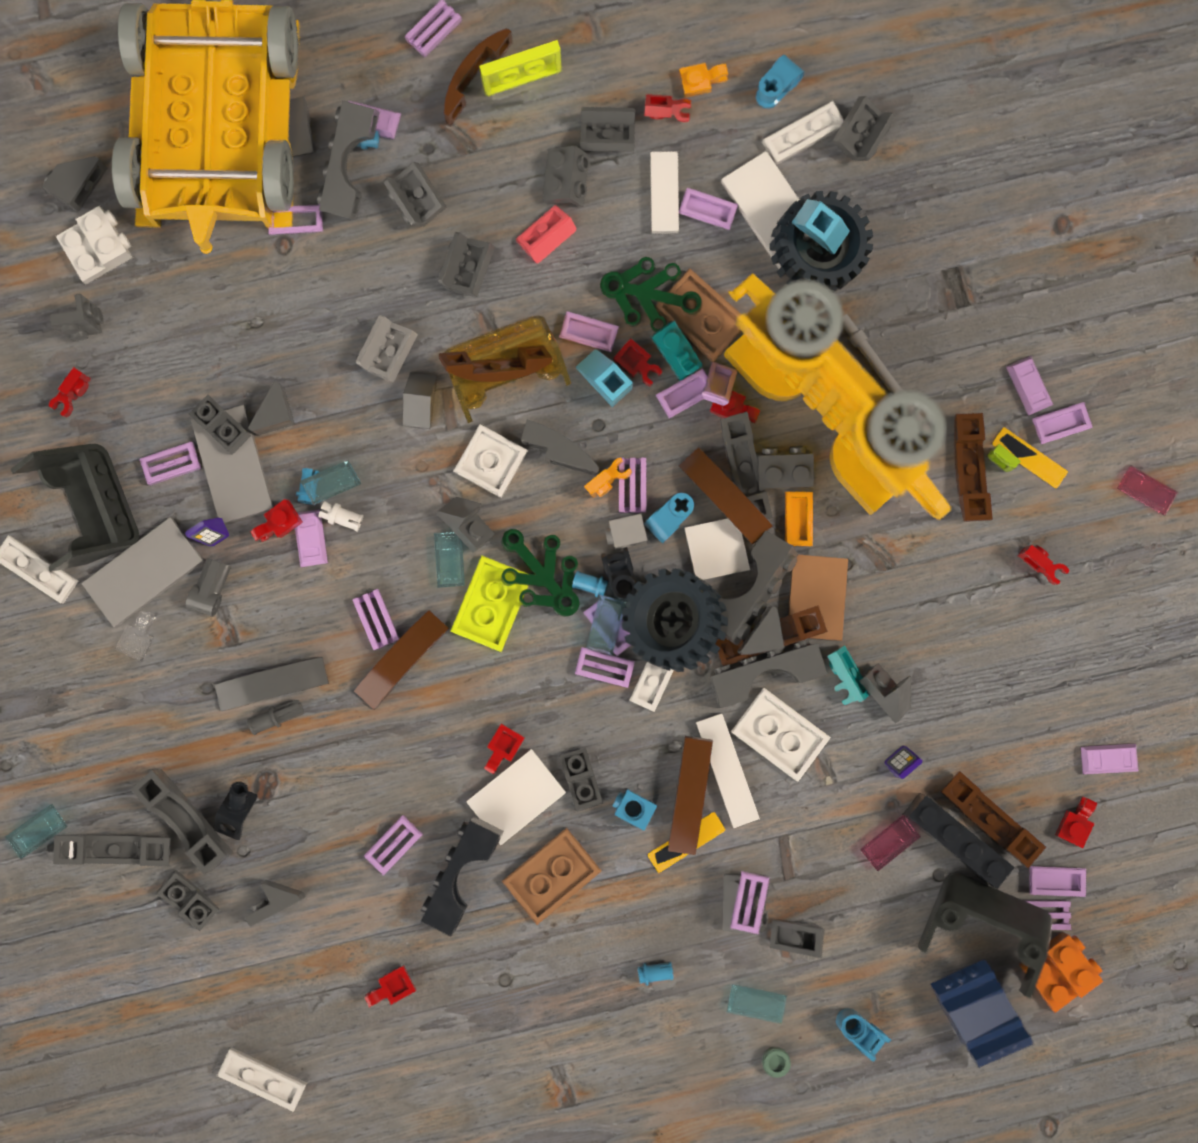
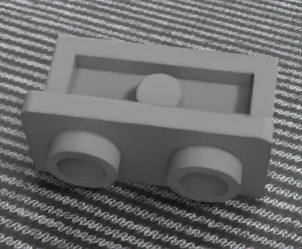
(386, 349)

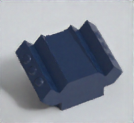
(981, 1013)

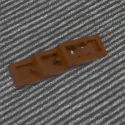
(690, 795)

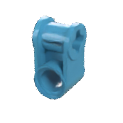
(778, 82)
(667, 519)
(864, 1035)

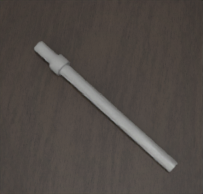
(858, 339)

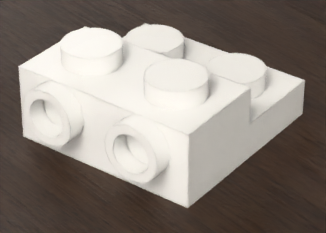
(95, 244)

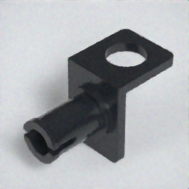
(235, 810)

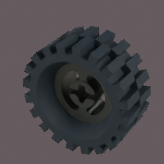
(800, 256)
(669, 598)

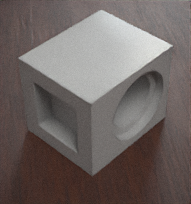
(626, 532)

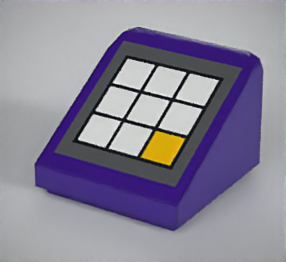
(208, 531)
(903, 762)

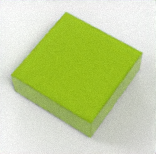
(1003, 458)

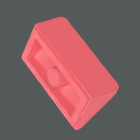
(546, 234)

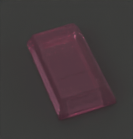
(1147, 490)
(890, 843)

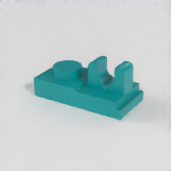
(676, 350)
(845, 667)

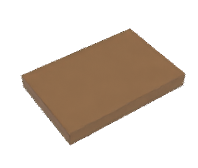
(711, 328)
(821, 583)
(551, 876)

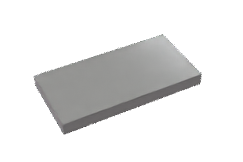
(236, 479)
(143, 572)

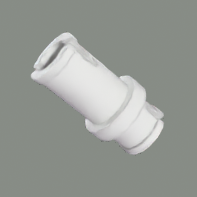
(340, 516)

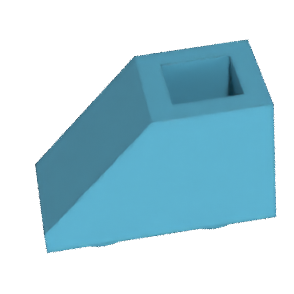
(821, 225)
(605, 377)

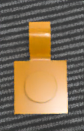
(698, 79)
(602, 482)

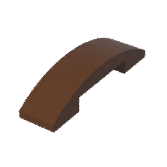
(493, 48)
(528, 360)
(970, 467)
(725, 495)
(793, 628)
(400, 659)
(993, 820)

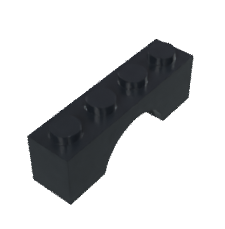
(958, 840)
(446, 906)

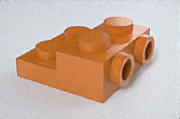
(1066, 972)

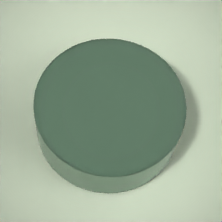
(776, 1062)

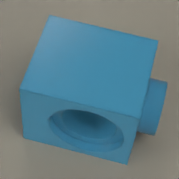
(643, 817)

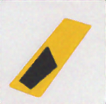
(1031, 458)
(709, 829)

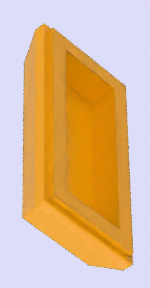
(799, 518)

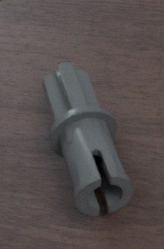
(275, 717)

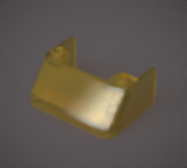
(505, 344)

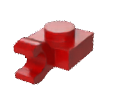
(664, 106)
(71, 388)
(735, 407)
(280, 521)
(1039, 561)
(504, 745)
(1076, 826)
(394, 987)

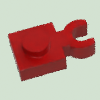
(634, 360)

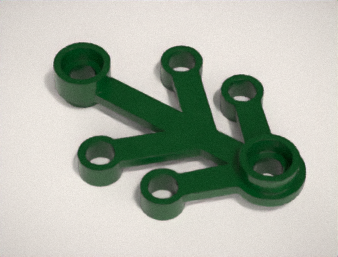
(646, 292)
(542, 575)

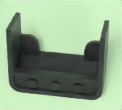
(93, 496)
(966, 896)

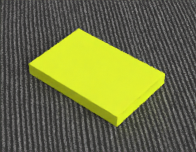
(521, 68)
(489, 605)

